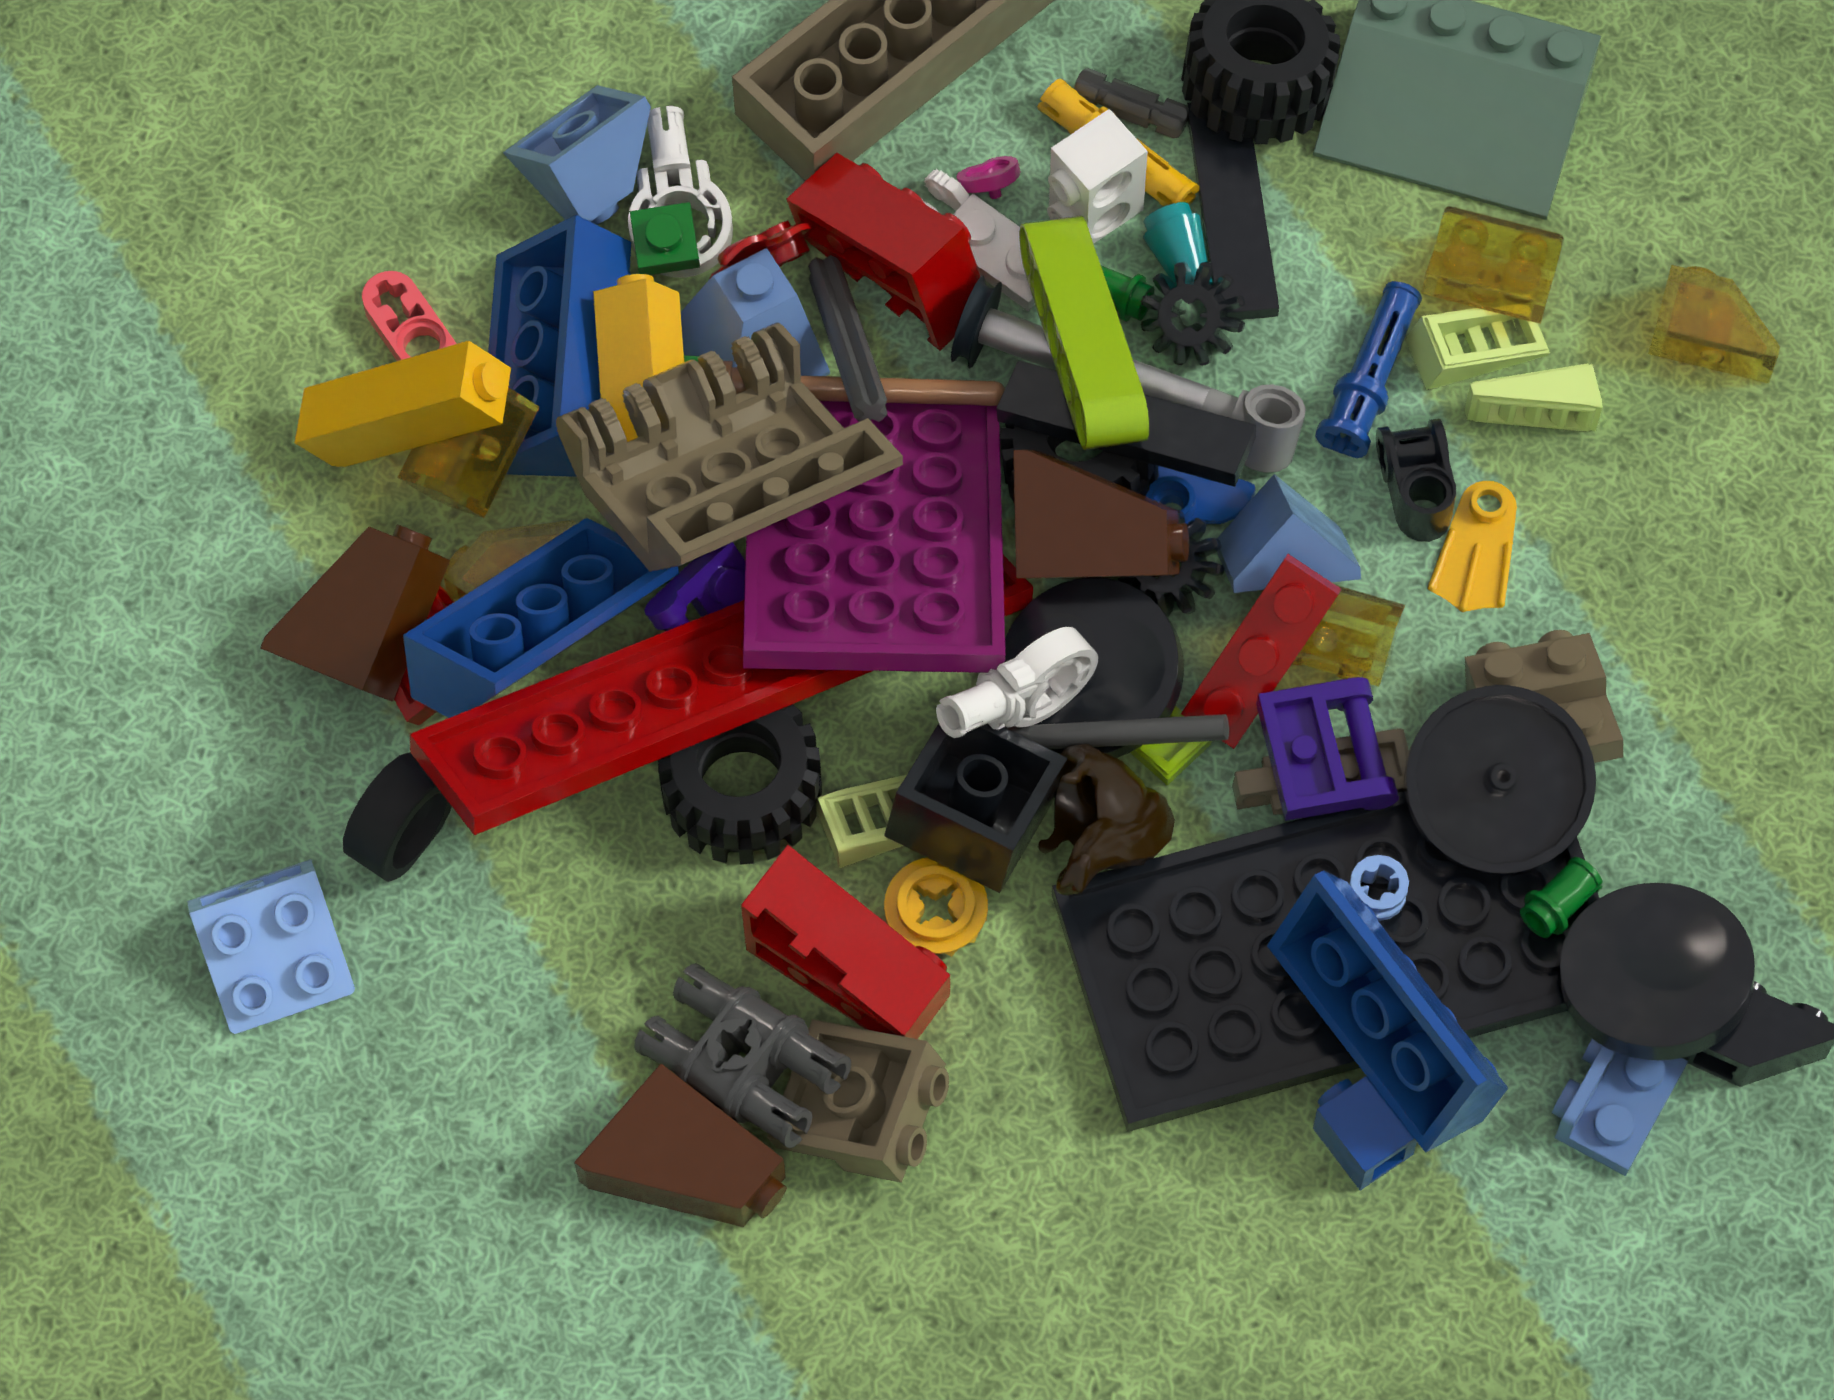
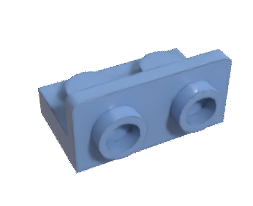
(1615, 1105)

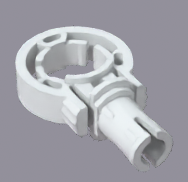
(673, 167)
(1023, 688)

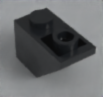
(1768, 1041)

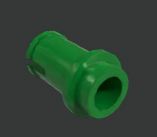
(1128, 293)
(1549, 908)

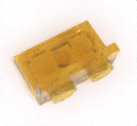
(1493, 264)

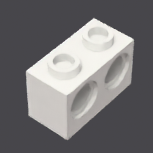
(1098, 175)

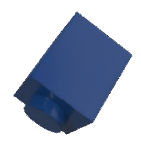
(1362, 1131)

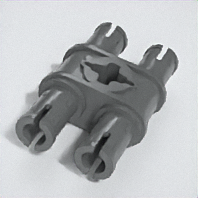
(747, 1026)

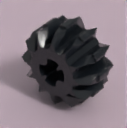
(1190, 292)
(1179, 588)

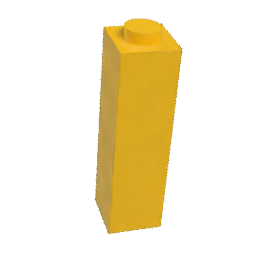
(635, 337)
(403, 405)

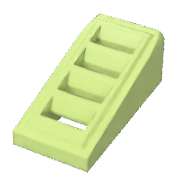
(1440, 354)
(1545, 399)
(857, 799)

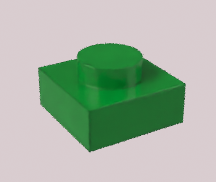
(664, 239)

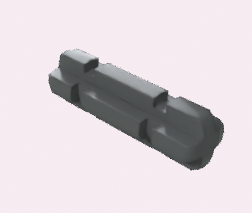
(1133, 103)

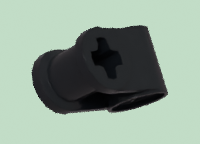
(1417, 469)

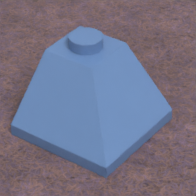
(586, 153)
(742, 302)

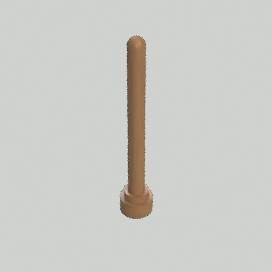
(900, 389)

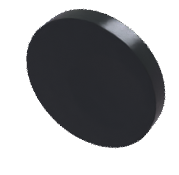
(1135, 645)
(1500, 780)
(1657, 971)

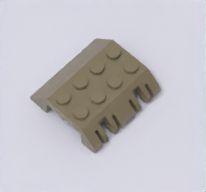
(716, 459)

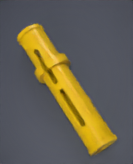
(1074, 111)

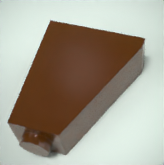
(1088, 525)
(361, 609)
(683, 1156)

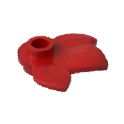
(781, 240)

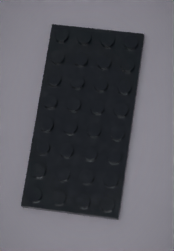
(1206, 1013)

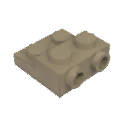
(1563, 671)
(879, 1110)

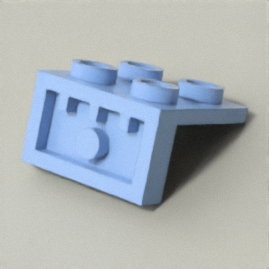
(271, 947)

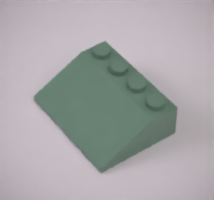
(1459, 99)

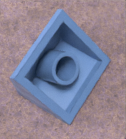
(1282, 524)

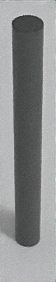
(1128, 731)

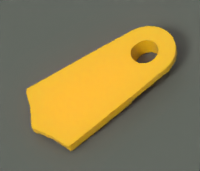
(1477, 551)

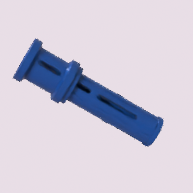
(1364, 388)

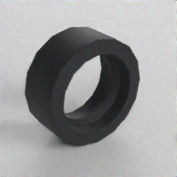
(395, 819)

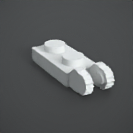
(992, 240)

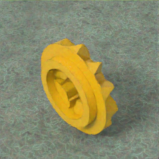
(904, 908)

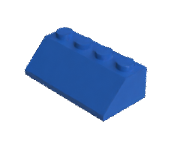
(548, 328)
(525, 617)
(1385, 1013)

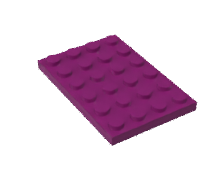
(895, 566)

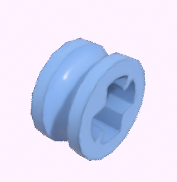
(1386, 867)

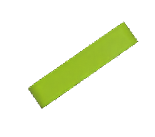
(1083, 333)

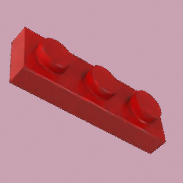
(1263, 646)

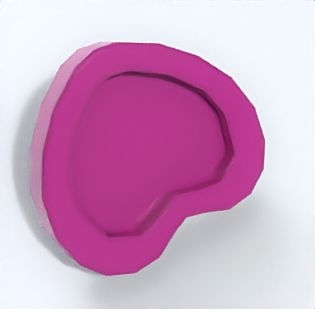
(990, 176)

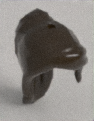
(1105, 817)

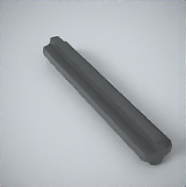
(847, 339)

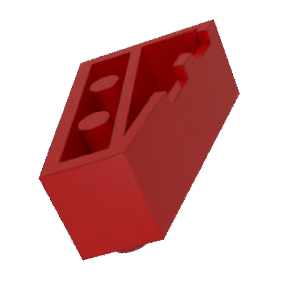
(891, 240)
(841, 950)

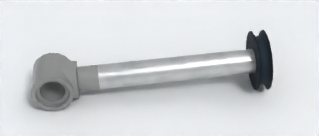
(1271, 408)

